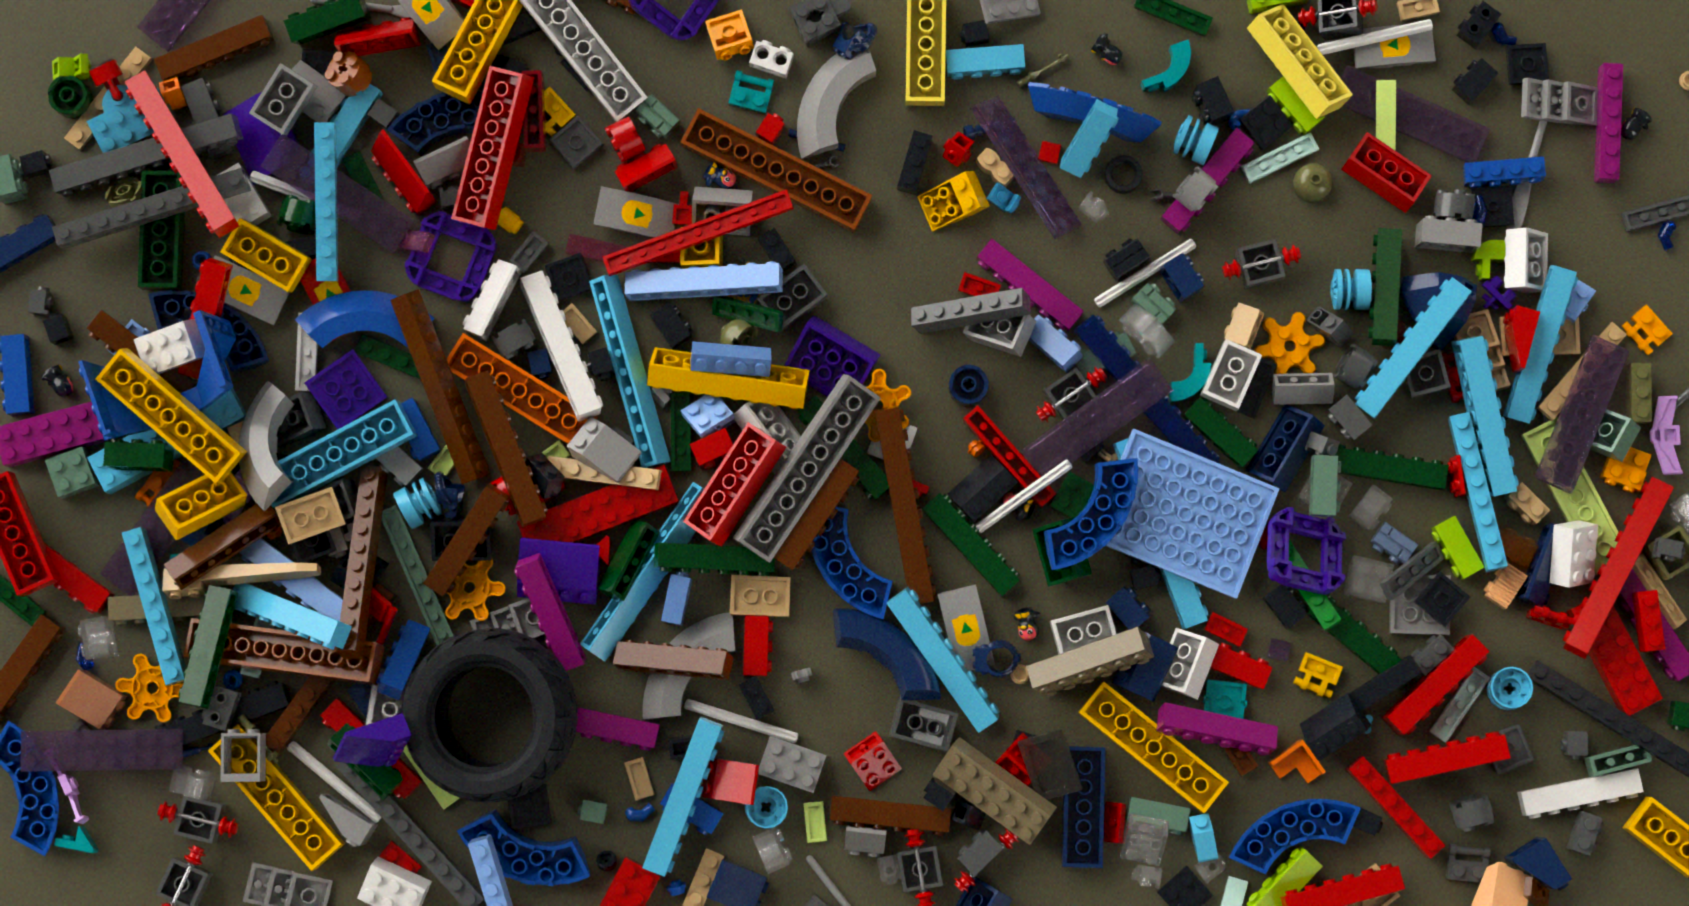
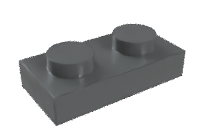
(529, 252)

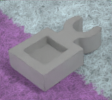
(802, 675)

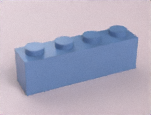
(730, 359)

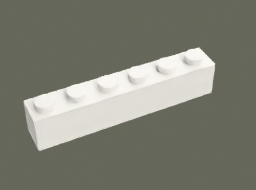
(1580, 792)

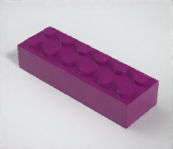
(49, 435)

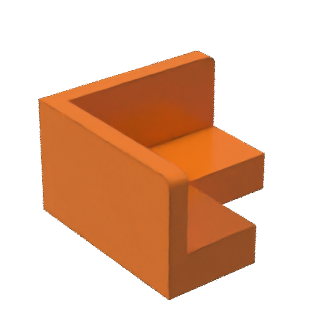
(1298, 757)

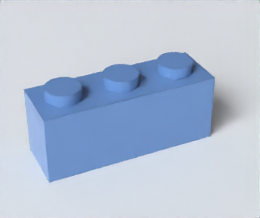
(1055, 344)

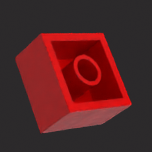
(711, 449)

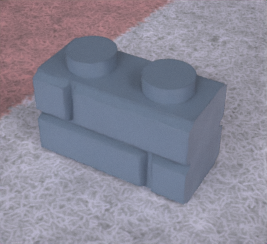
(1393, 543)

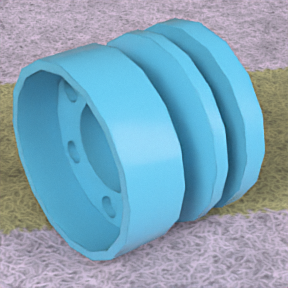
(1195, 140)
(1347, 289)
(417, 503)
(1518, 680)
(778, 807)

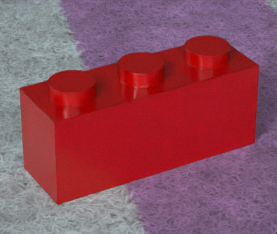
(1648, 621)
(757, 646)
(1241, 666)

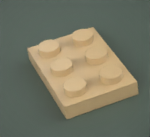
(310, 515)
(760, 596)

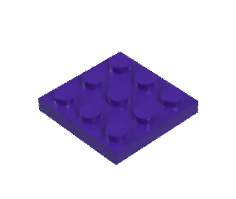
(345, 390)

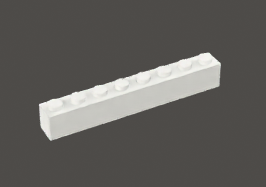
(561, 346)

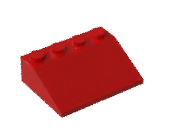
(379, 38)
(402, 174)

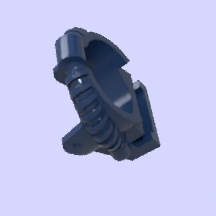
(854, 39)
(449, 495)
(981, 662)

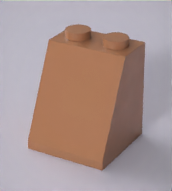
(92, 699)

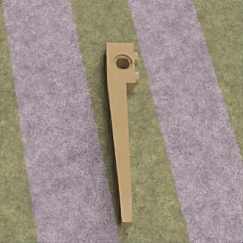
(240, 574)

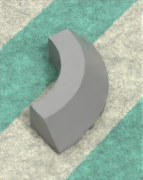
(824, 99)
(260, 465)
(666, 692)

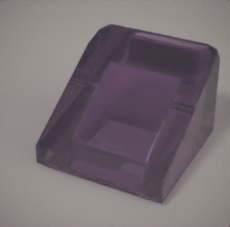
(1279, 650)

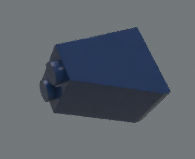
(1540, 862)
(737, 885)

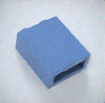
(677, 599)

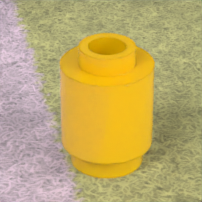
(510, 220)

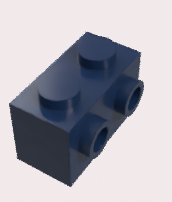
(1129, 608)

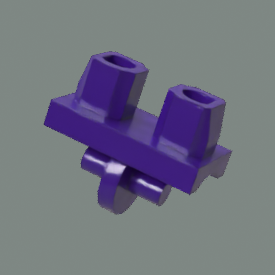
(1504, 300)

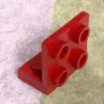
(1455, 469)
(872, 761)

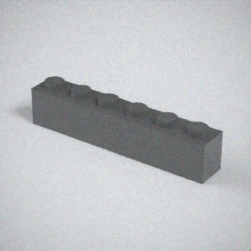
(970, 310)

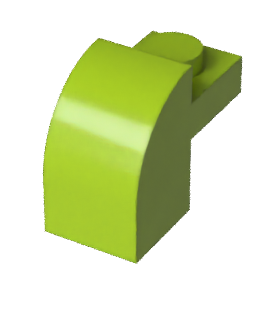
(77, 67)
(1488, 252)

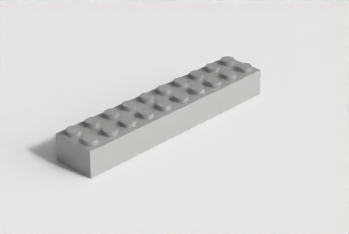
(806, 467)

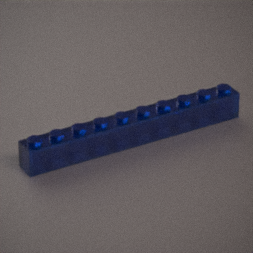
(1118, 363)

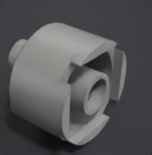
(1195, 189)

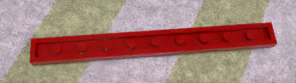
(698, 232)

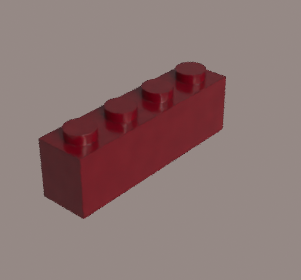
(535, 115)

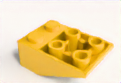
(953, 200)

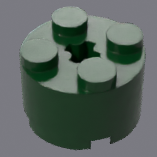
(61, 89)
(297, 215)

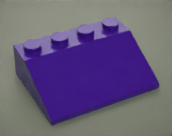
(257, 137)
(830, 355)
(570, 565)
(375, 743)

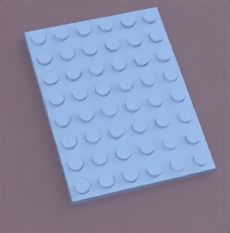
(1193, 515)

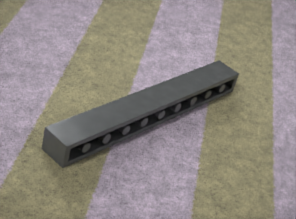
(141, 156)
(143, 211)
(418, 841)

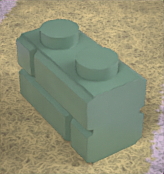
(657, 116)
(1154, 303)

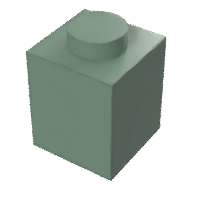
(592, 811)

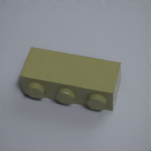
(1639, 392)

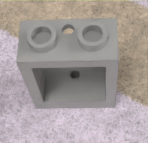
(226, 749)

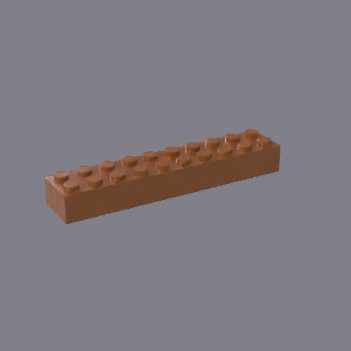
(776, 170)
(292, 654)

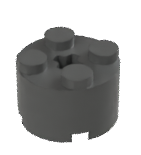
(1454, 205)
(513, 339)
(1355, 366)
(1472, 811)

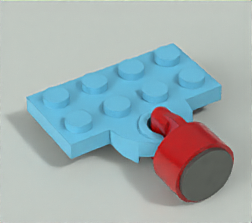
(120, 122)

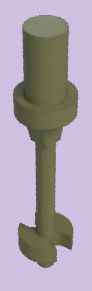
(1032, 76)
(247, 725)

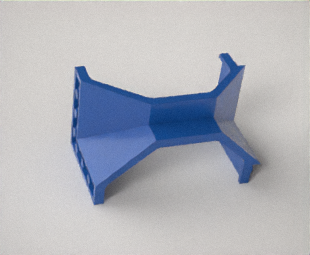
(213, 381)

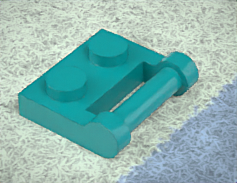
(750, 98)

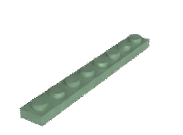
(416, 574)

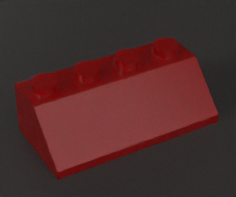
(1386, 172)

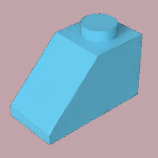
(1203, 837)

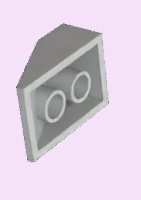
(603, 450)
(350, 822)
(865, 840)

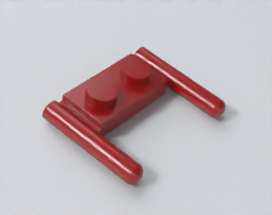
(383, 612)

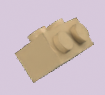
(1244, 325)
(1526, 504)

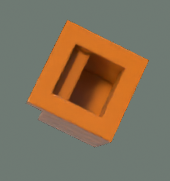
(172, 93)

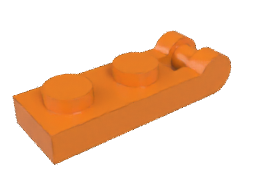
(155, 483)

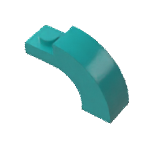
(1180, 59)
(1190, 386)

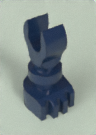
(971, 132)

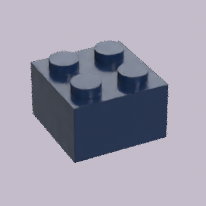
(1182, 278)

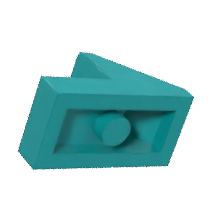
(82, 842)

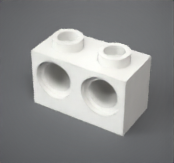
(769, 64)

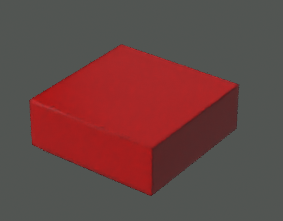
(1049, 152)

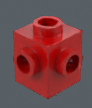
(958, 149)

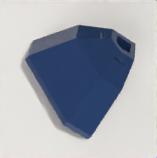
(1419, 289)

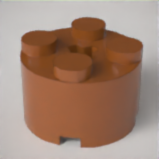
(348, 73)

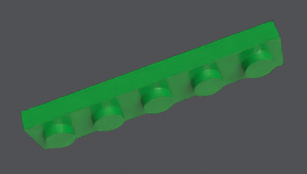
(1317, 603)

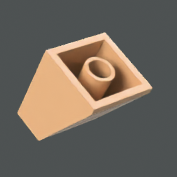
(1501, 887)

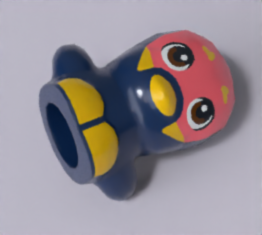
(721, 176)

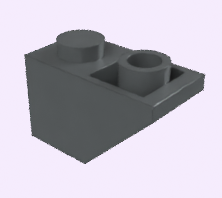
(1330, 326)

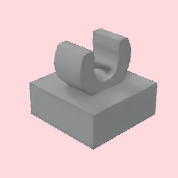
(661, 396)

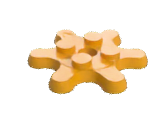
(1292, 332)
(889, 398)
(475, 600)
(139, 691)

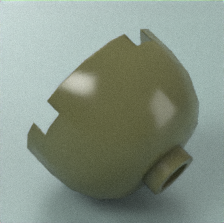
(1312, 182)
(126, 192)
(738, 333)

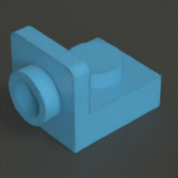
(1003, 198)

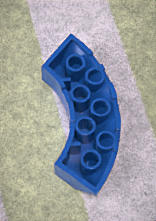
(1074, 107)
(351, 313)
(1100, 518)
(845, 570)
(36, 795)
(1292, 825)
(526, 858)

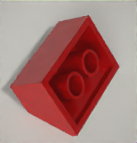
(646, 168)

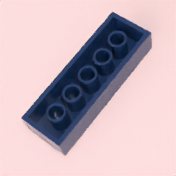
(1085, 811)

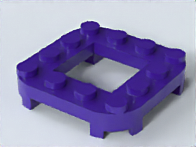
(668, 23)
(478, 266)
(1278, 561)

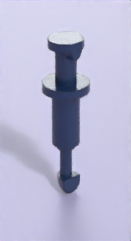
(195, 750)

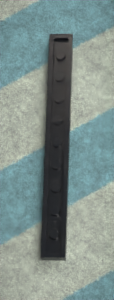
(1610, 717)

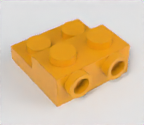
(729, 35)
(1629, 472)

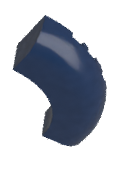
(434, 121)
(247, 351)
(890, 648)

